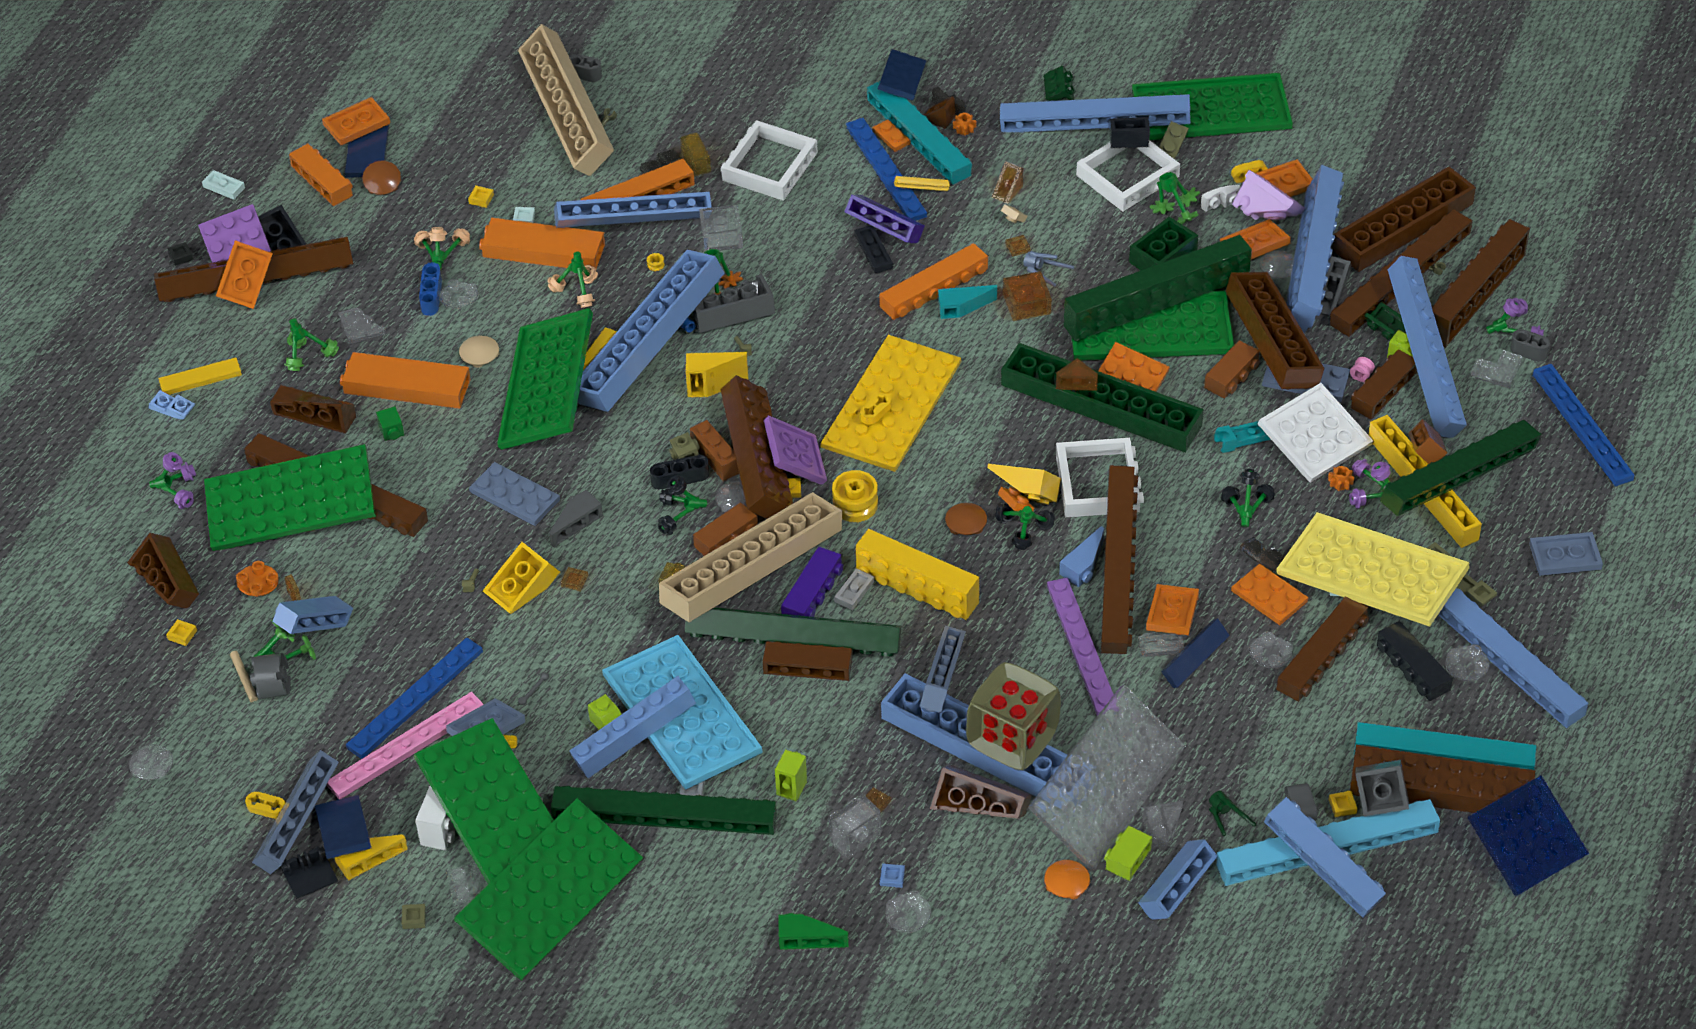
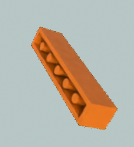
(660, 181)
(924, 285)

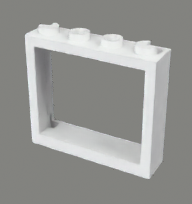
(761, 184)
(1137, 192)
(1092, 506)

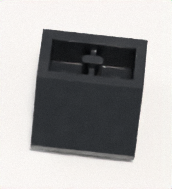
(1129, 132)

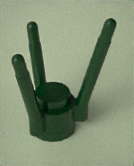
(1222, 804)

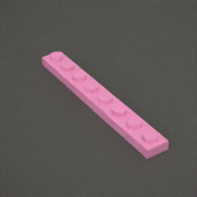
(400, 747)

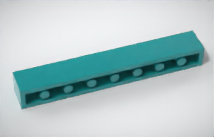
(922, 134)
(1447, 745)

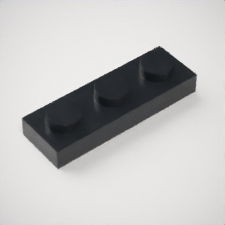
(873, 249)

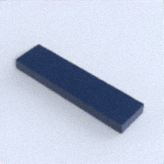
(1195, 653)

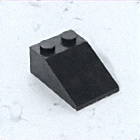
(280, 229)

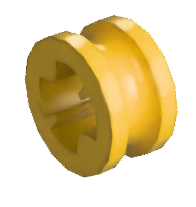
(655, 266)

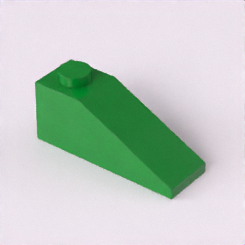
(804, 932)

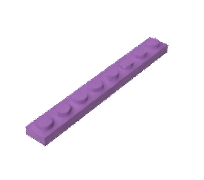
(1080, 643)

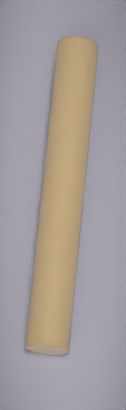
(243, 676)

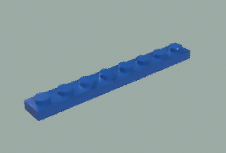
(885, 168)
(1583, 425)
(414, 698)

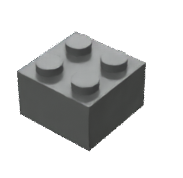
(1382, 788)

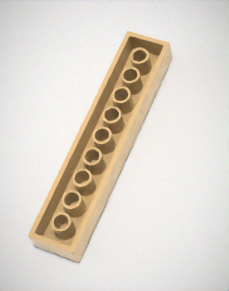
(565, 100)
(750, 557)

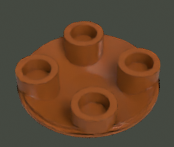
(381, 178)
(966, 519)

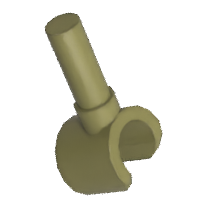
(607, 118)
(1435, 268)
(743, 347)
(469, 585)

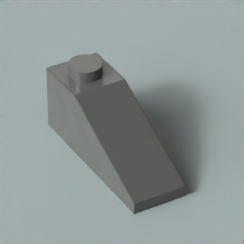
(1336, 282)
(577, 514)

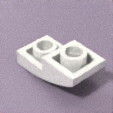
(1222, 195)

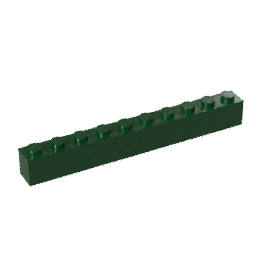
(1459, 467)
(796, 629)
(671, 810)

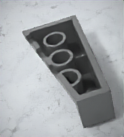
(735, 305)

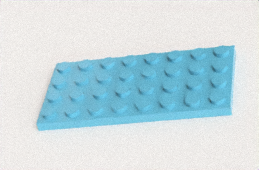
(702, 738)

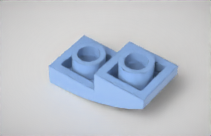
(168, 405)

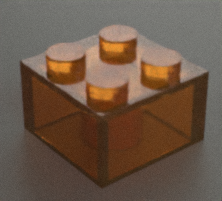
(1027, 296)

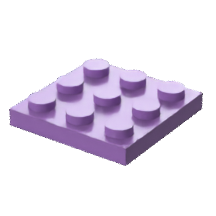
(238, 225)
(795, 450)

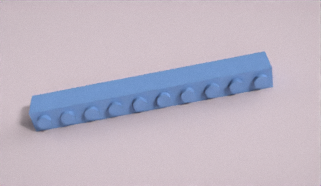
(1092, 113)
(1427, 347)
(1514, 659)

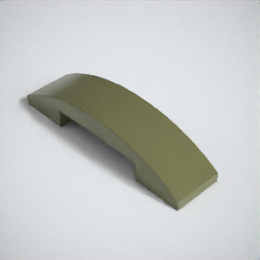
(1476, 592)

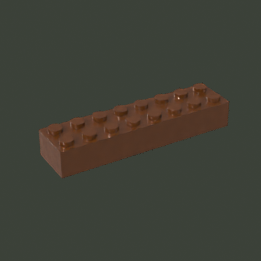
(1403, 218)
(1480, 279)
(1274, 330)
(763, 483)
(1446, 781)

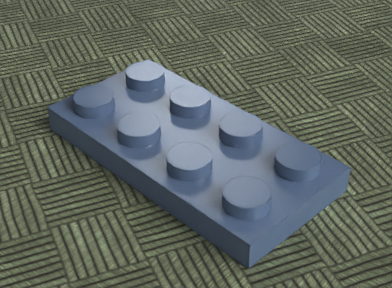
(1333, 379)
(514, 493)

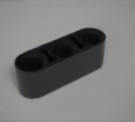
(691, 468)

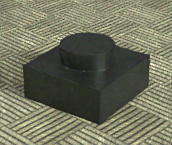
(180, 253)

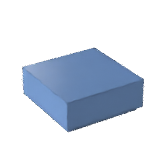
(892, 875)

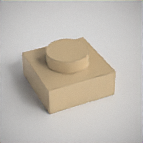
(1013, 214)

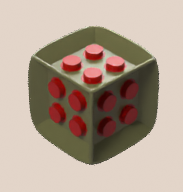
(1013, 716)

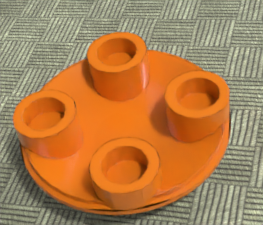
(257, 579)
(1067, 879)

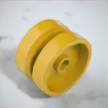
(855, 495)

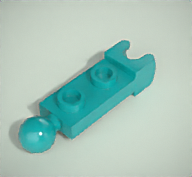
(1239, 436)

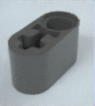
(587, 67)
(1530, 345)
(1303, 797)

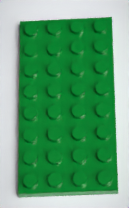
(1226, 104)
(1185, 329)
(545, 379)
(289, 498)
(485, 795)
(548, 889)

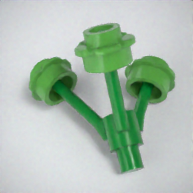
(297, 339)

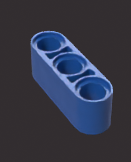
(430, 289)

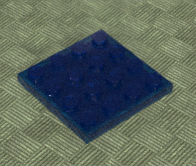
(1528, 835)

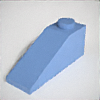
(1081, 562)

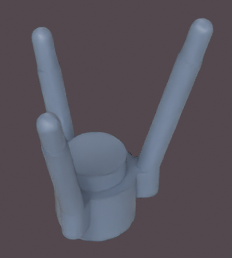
(1035, 260)

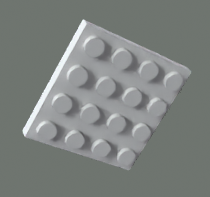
(1315, 432)

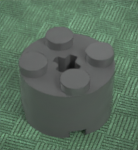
(270, 675)

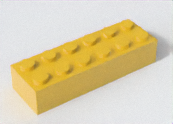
(918, 574)

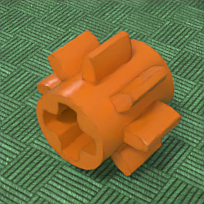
(964, 124)
(1341, 478)

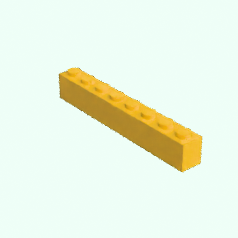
(1447, 507)

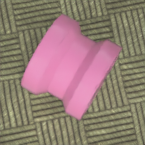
(1362, 369)

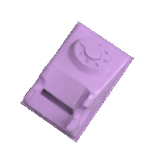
(1264, 199)

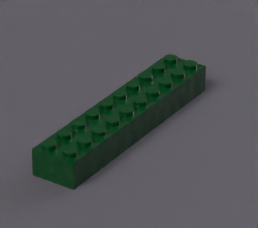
(1155, 288)
(1113, 403)

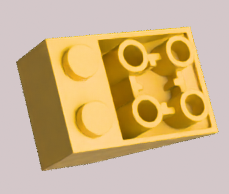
(711, 371)

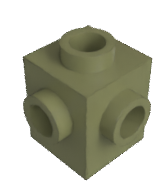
(683, 446)

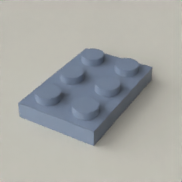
(1565, 553)
(503, 715)

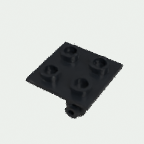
(308, 872)

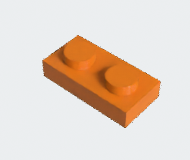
(891, 135)
(1014, 498)

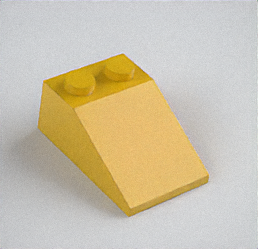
(1035, 483)
(520, 579)

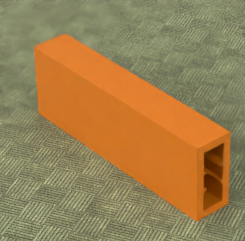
(540, 243)
(405, 380)

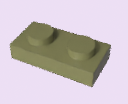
(1173, 139)

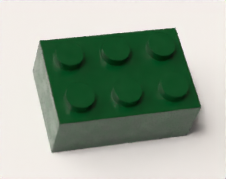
(1162, 244)

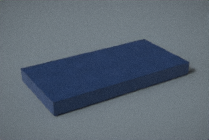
(902, 74)
(365, 151)
(343, 826)

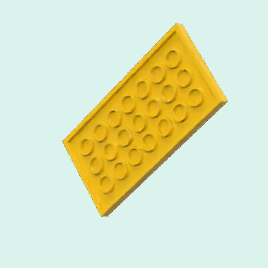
(914, 381)

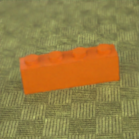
(321, 174)

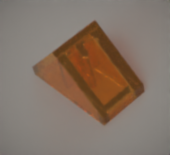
(1009, 182)
(1076, 377)

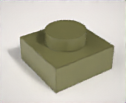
(413, 916)

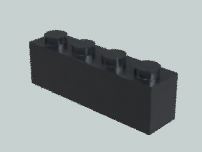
(1414, 661)

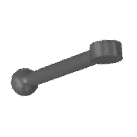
(523, 700)

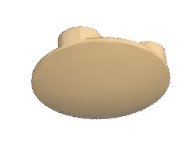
(479, 350)

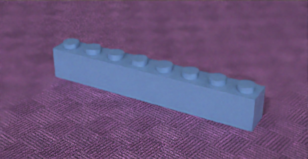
(630, 209)

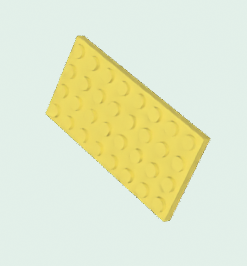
(1373, 569)

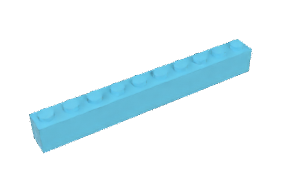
(1352, 835)

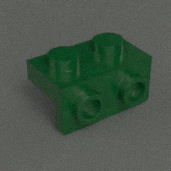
(1058, 84)
(1385, 320)

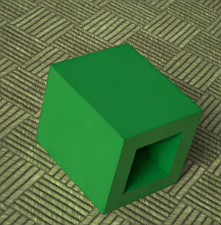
(390, 423)

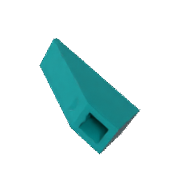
(964, 300)

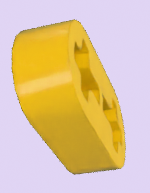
(1238, 172)
(874, 407)
(266, 804)

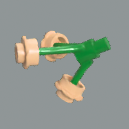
(424, 239)
(585, 273)

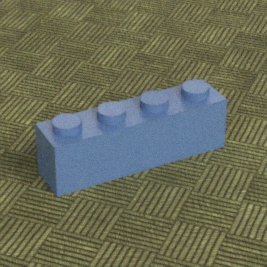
(312, 614)
(1177, 879)

